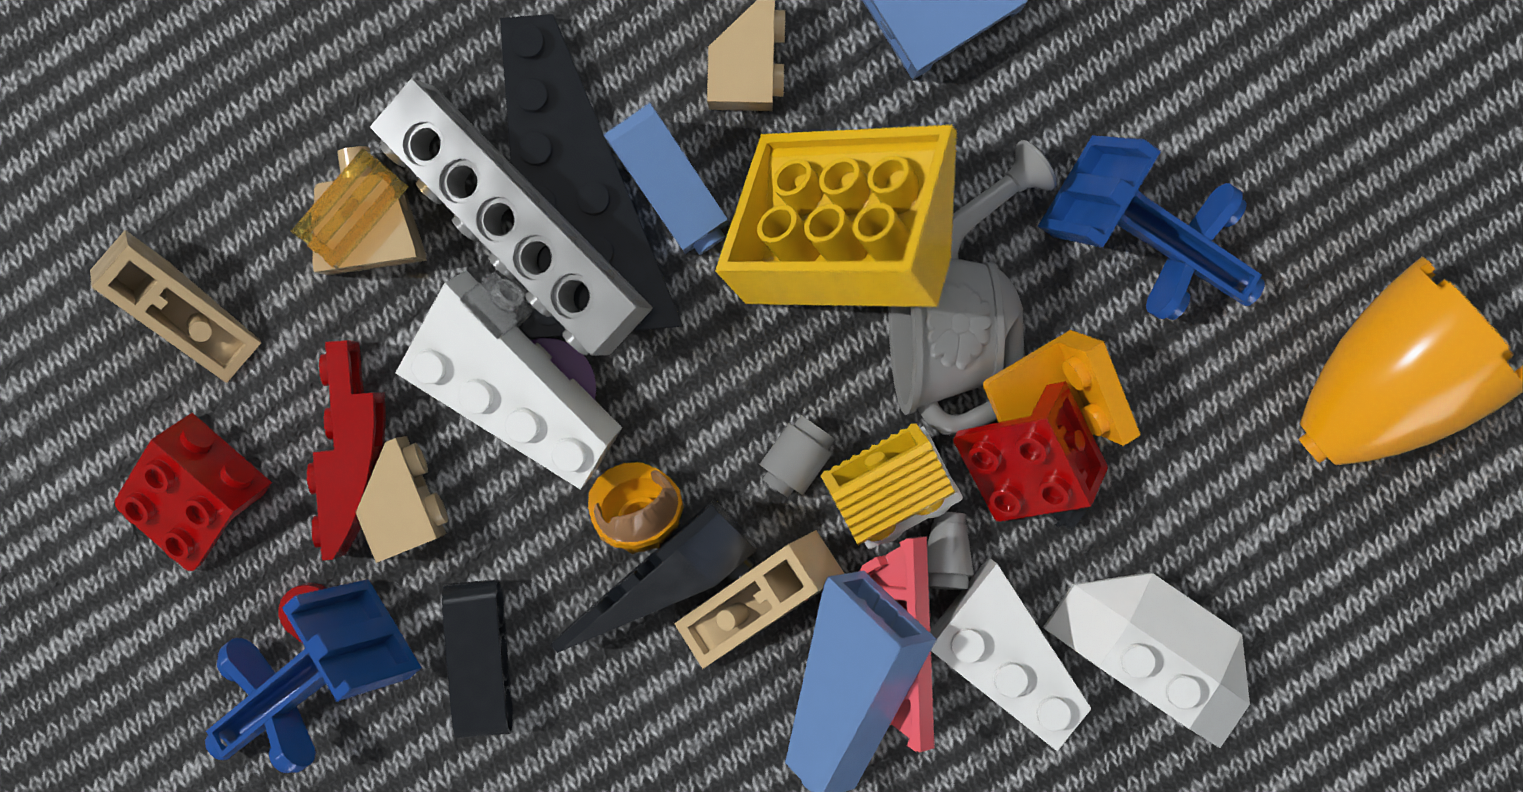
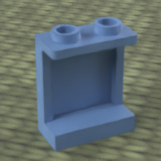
(931, 29)

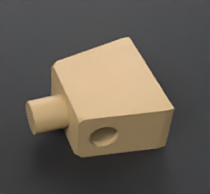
(391, 240)

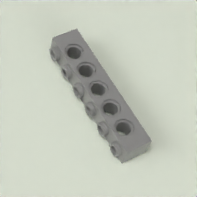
(407, 130)

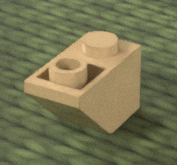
(742, 61)
(397, 505)

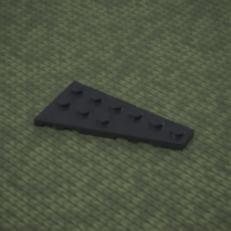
(569, 162)

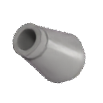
(949, 553)

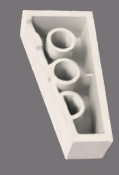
(507, 388)

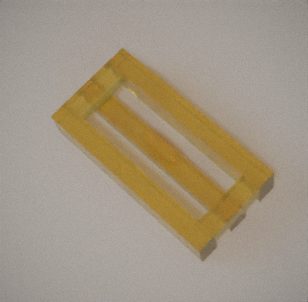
(334, 193)

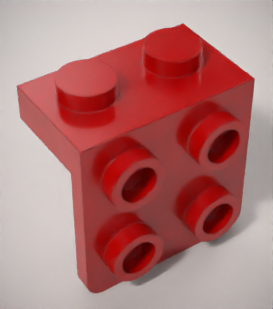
(188, 490)

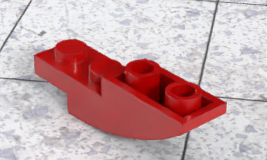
(358, 431)

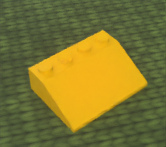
(844, 218)

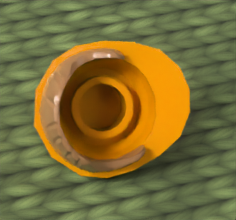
(635, 507)

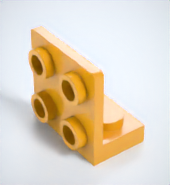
(1089, 374)

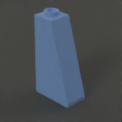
(853, 681)

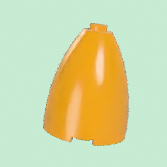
(1408, 374)

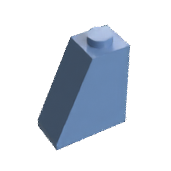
(668, 180)

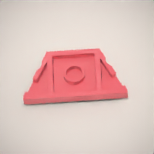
(905, 578)

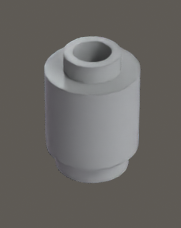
(797, 457)

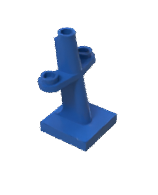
(1106, 194)
(347, 646)

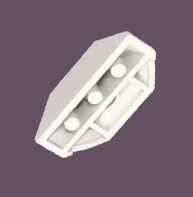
(1159, 649)

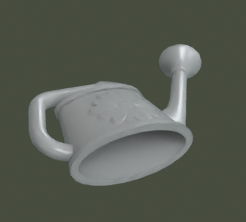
(976, 320)

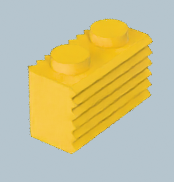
(888, 484)

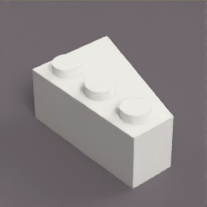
(1005, 655)

